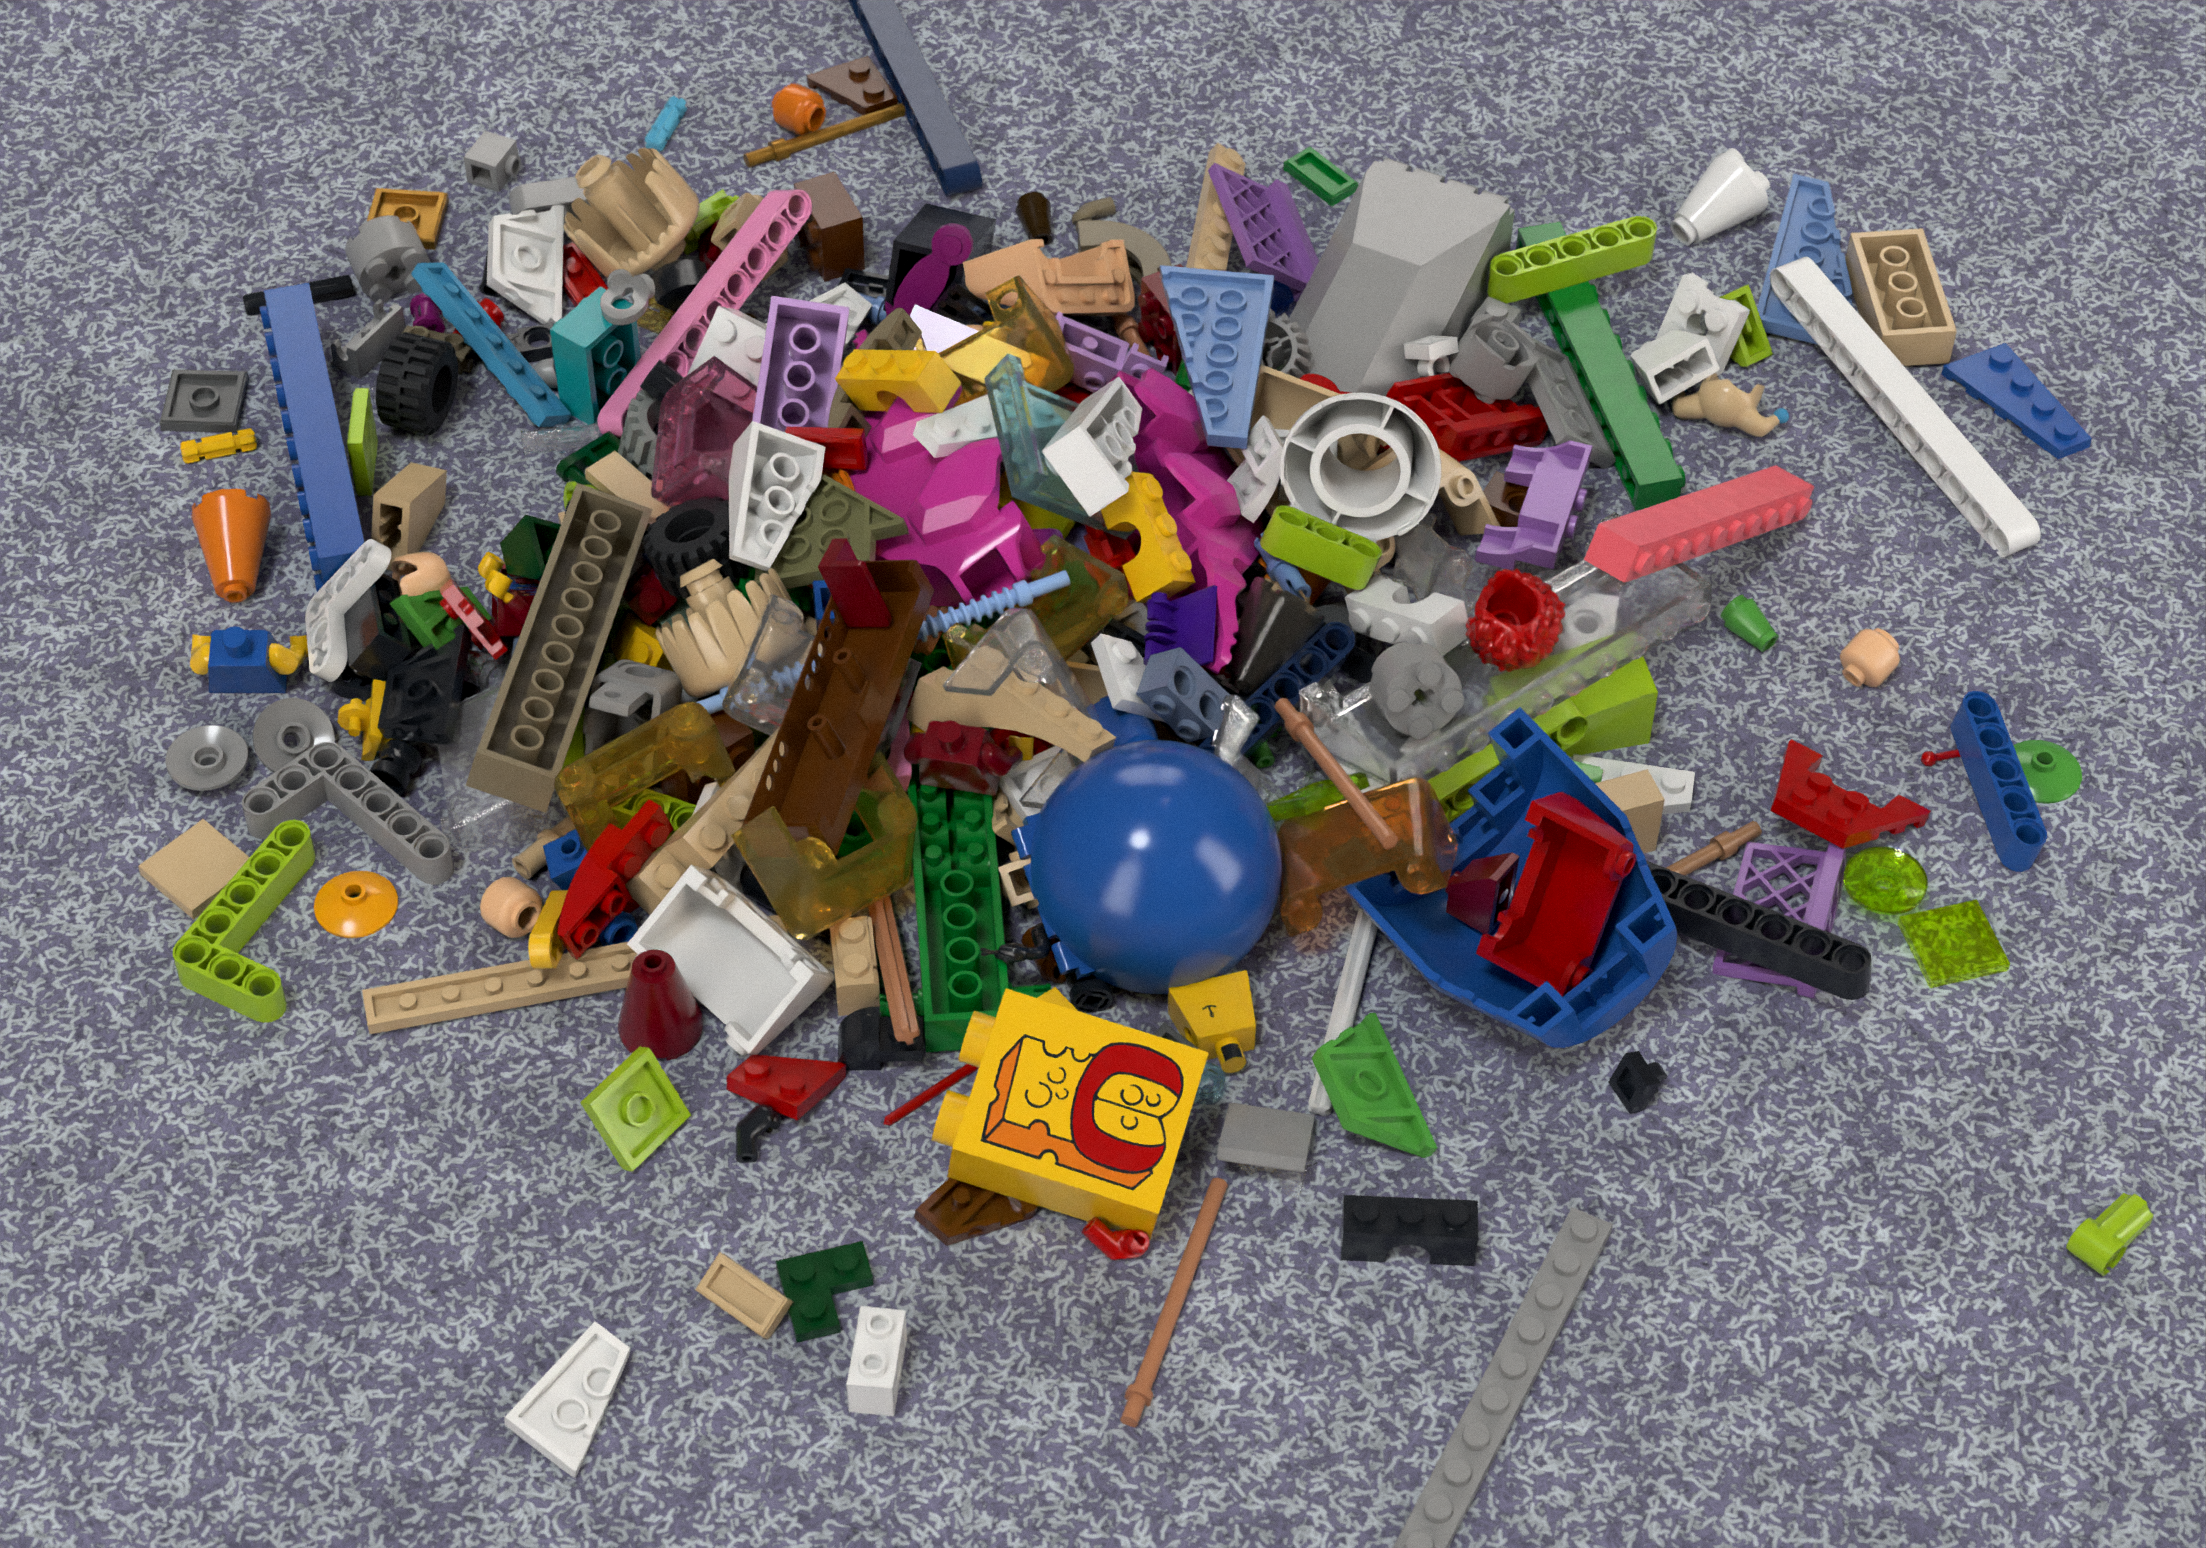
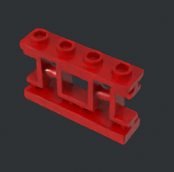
(1465, 424)

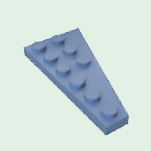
(1807, 231)
(1222, 340)

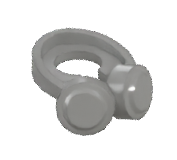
(620, 284)

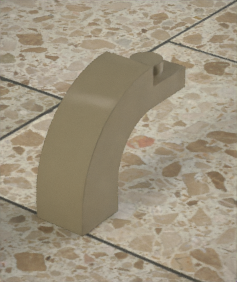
(1142, 250)

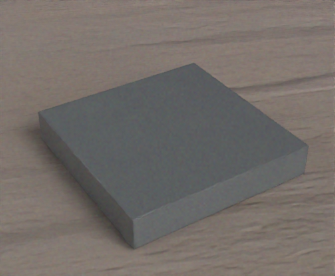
(204, 401)

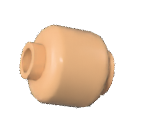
(1870, 657)
(511, 907)

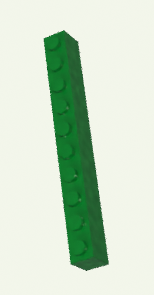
(1610, 385)

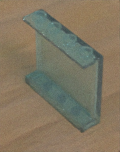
(1024, 425)

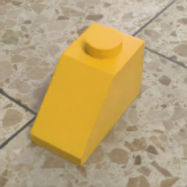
(639, 643)

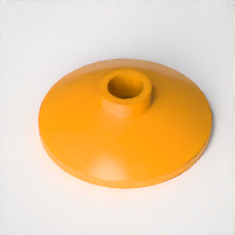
(357, 915)

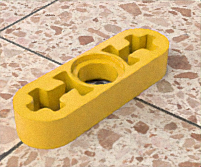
(544, 943)

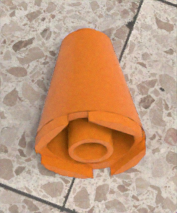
(232, 539)

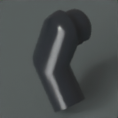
(748, 1129)

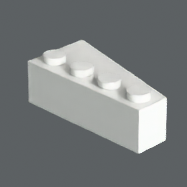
(1095, 446)

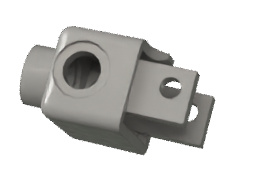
(620, 697)

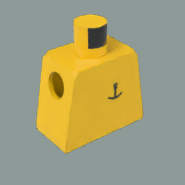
(1216, 1017)

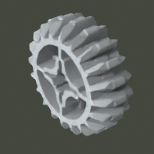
(1286, 341)

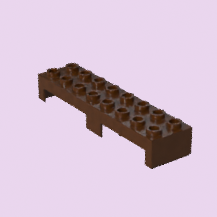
(841, 716)

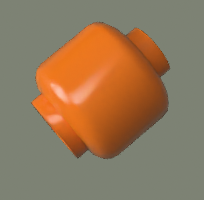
(798, 109)

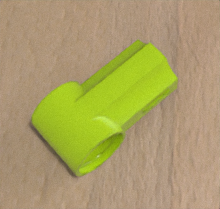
(2106, 1238)

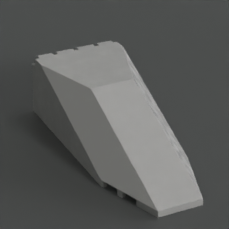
(1398, 270)

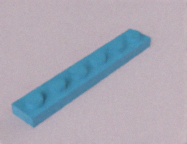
(491, 344)

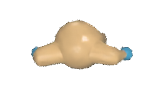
(1727, 407)

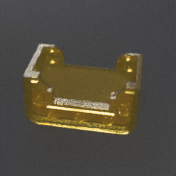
(1067, 614)
(638, 760)

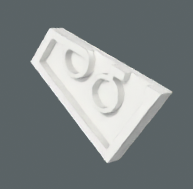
(571, 1398)

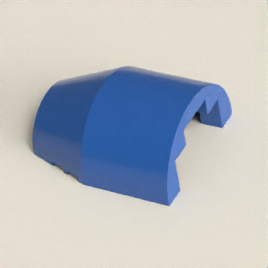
(1442, 948)

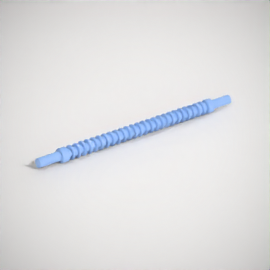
(1021, 594)

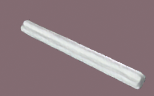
(1346, 999)

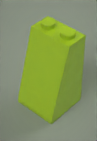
(1617, 710)

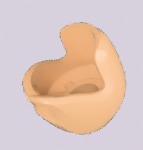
(423, 573)

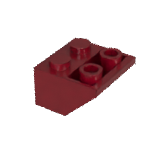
(1156, 321)

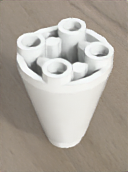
(1721, 199)

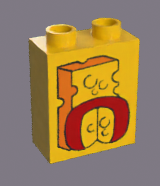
(1070, 1111)

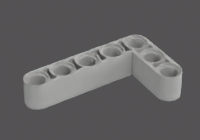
(336, 776)

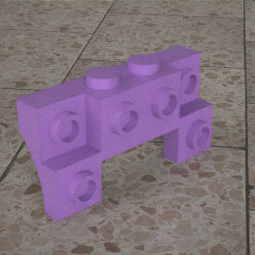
(1548, 509)

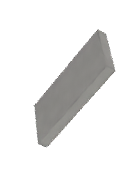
(1566, 404)

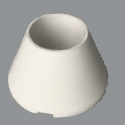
(1363, 502)

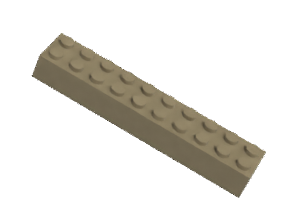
(559, 649)

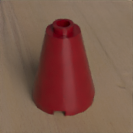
(659, 1008)

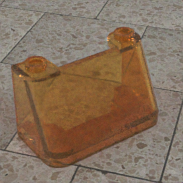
(1339, 849)

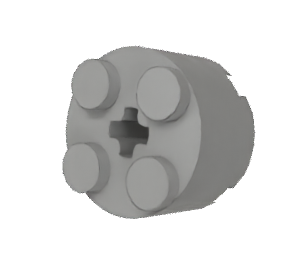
(386, 256)
(1493, 358)
(1415, 688)

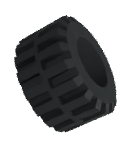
(416, 383)
(689, 537)

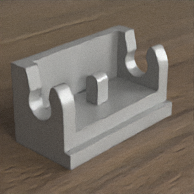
(369, 343)

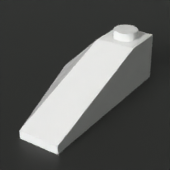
(768, 491)

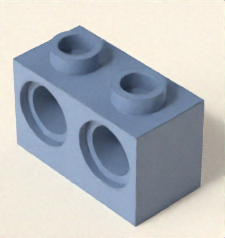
(1182, 694)

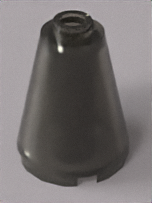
(1269, 634)

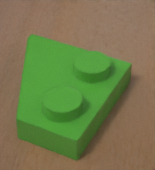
(428, 618)

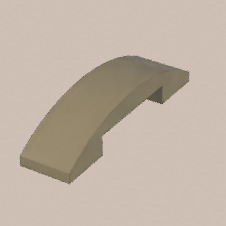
(893, 333)

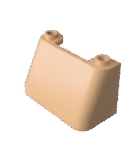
(1077, 285)

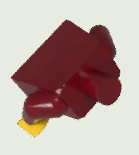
(963, 756)

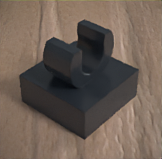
(1636, 1081)

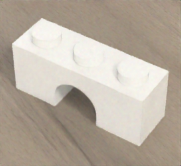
(1387, 615)

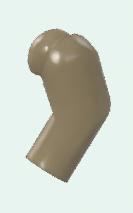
(1094, 210)

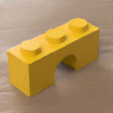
(879, 376)
(1161, 560)

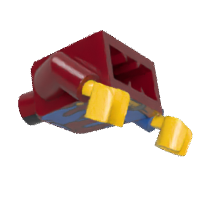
(509, 599)

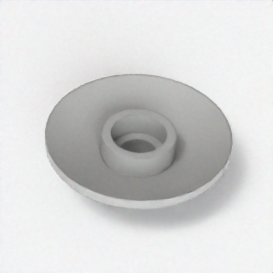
(284, 718)
(204, 745)

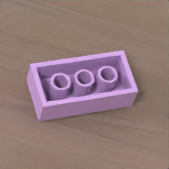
(800, 363)

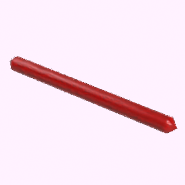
(929, 1094)

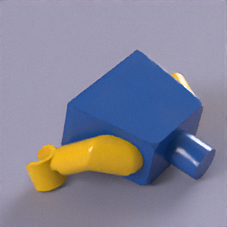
(246, 660)

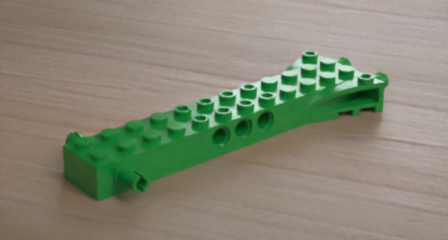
(955, 902)

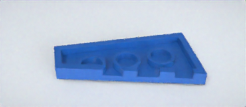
(2019, 396)

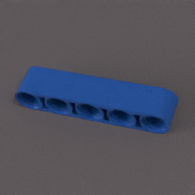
(1998, 781)

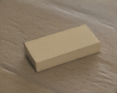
(744, 1295)

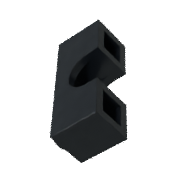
(1381, 1223)

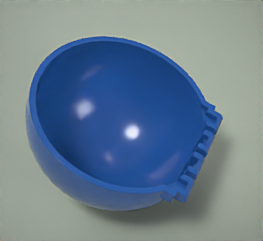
(1152, 866)

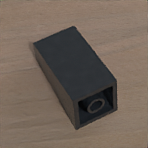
(916, 242)

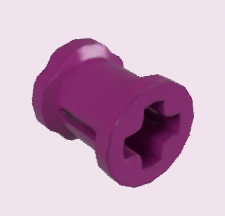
(429, 313)

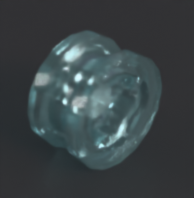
(1209, 1094)

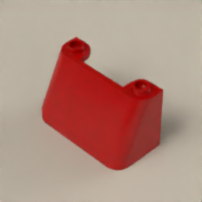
(1560, 895)

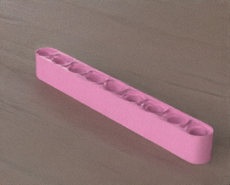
(724, 285)

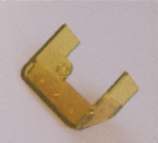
(806, 880)

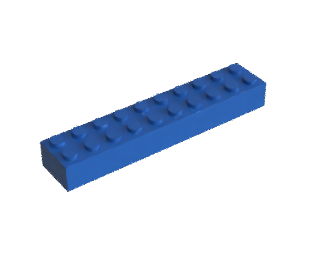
(315, 429)

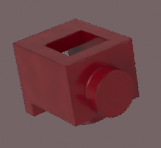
(646, 595)

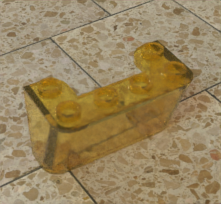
(1023, 331)

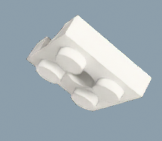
(1722, 316)

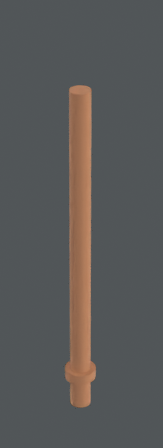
(1140, 1392)

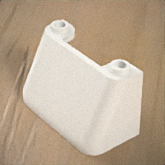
(733, 958)

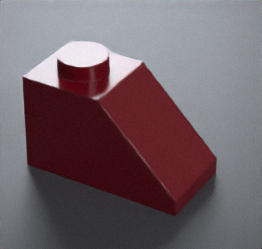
(1483, 891)

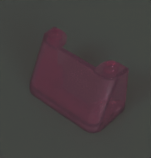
(697, 433)

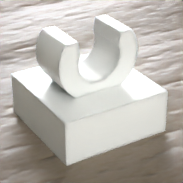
(1431, 351)

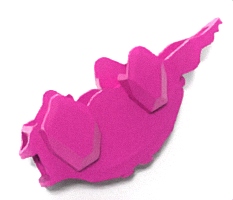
(1196, 497)
(948, 508)

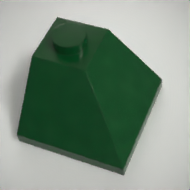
(529, 547)

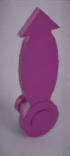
(929, 276)

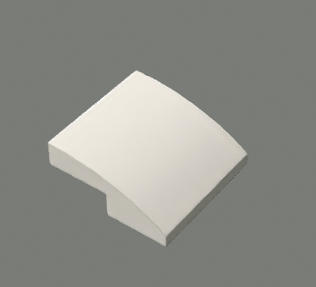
(1260, 471)

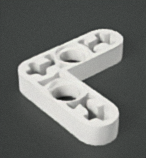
(327, 608)

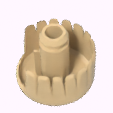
(634, 215)
(719, 626)

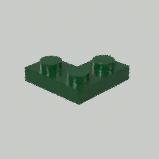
(814, 1279)

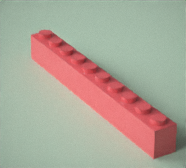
(1698, 523)

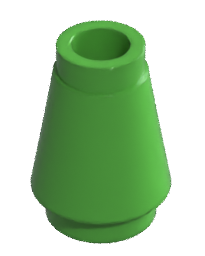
(1748, 622)

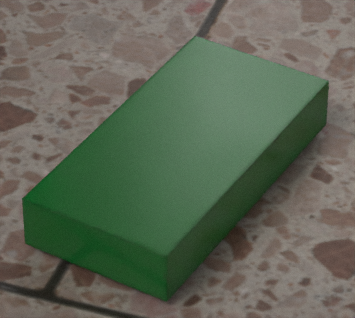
(1320, 176)

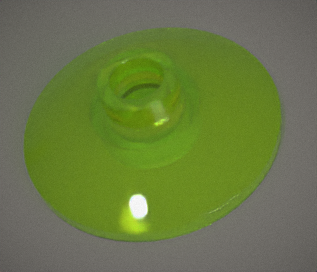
(1886, 868)

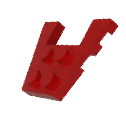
(1831, 811)

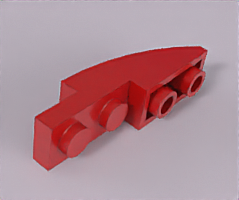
(599, 883)

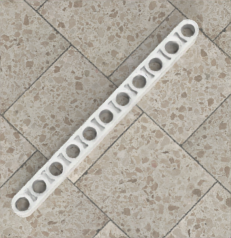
(1905, 407)

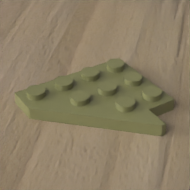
(831, 514)

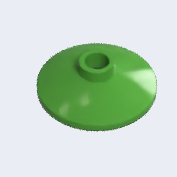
(2055, 778)

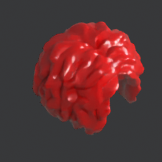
(1515, 621)

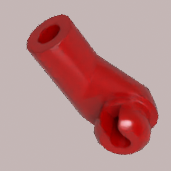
(1116, 1244)

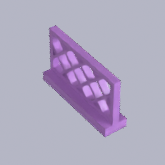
(1266, 228)
(1818, 911)

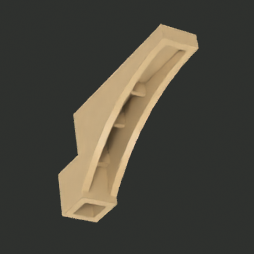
(1013, 707)
(704, 835)

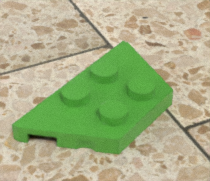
(1371, 1089)

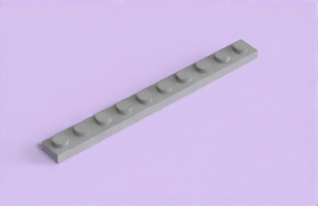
(1505, 1383)

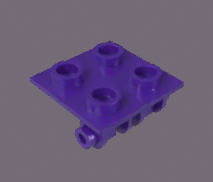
(1182, 623)

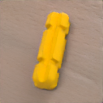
(218, 445)

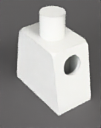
(1668, 363)

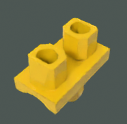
(360, 717)

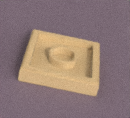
(194, 867)

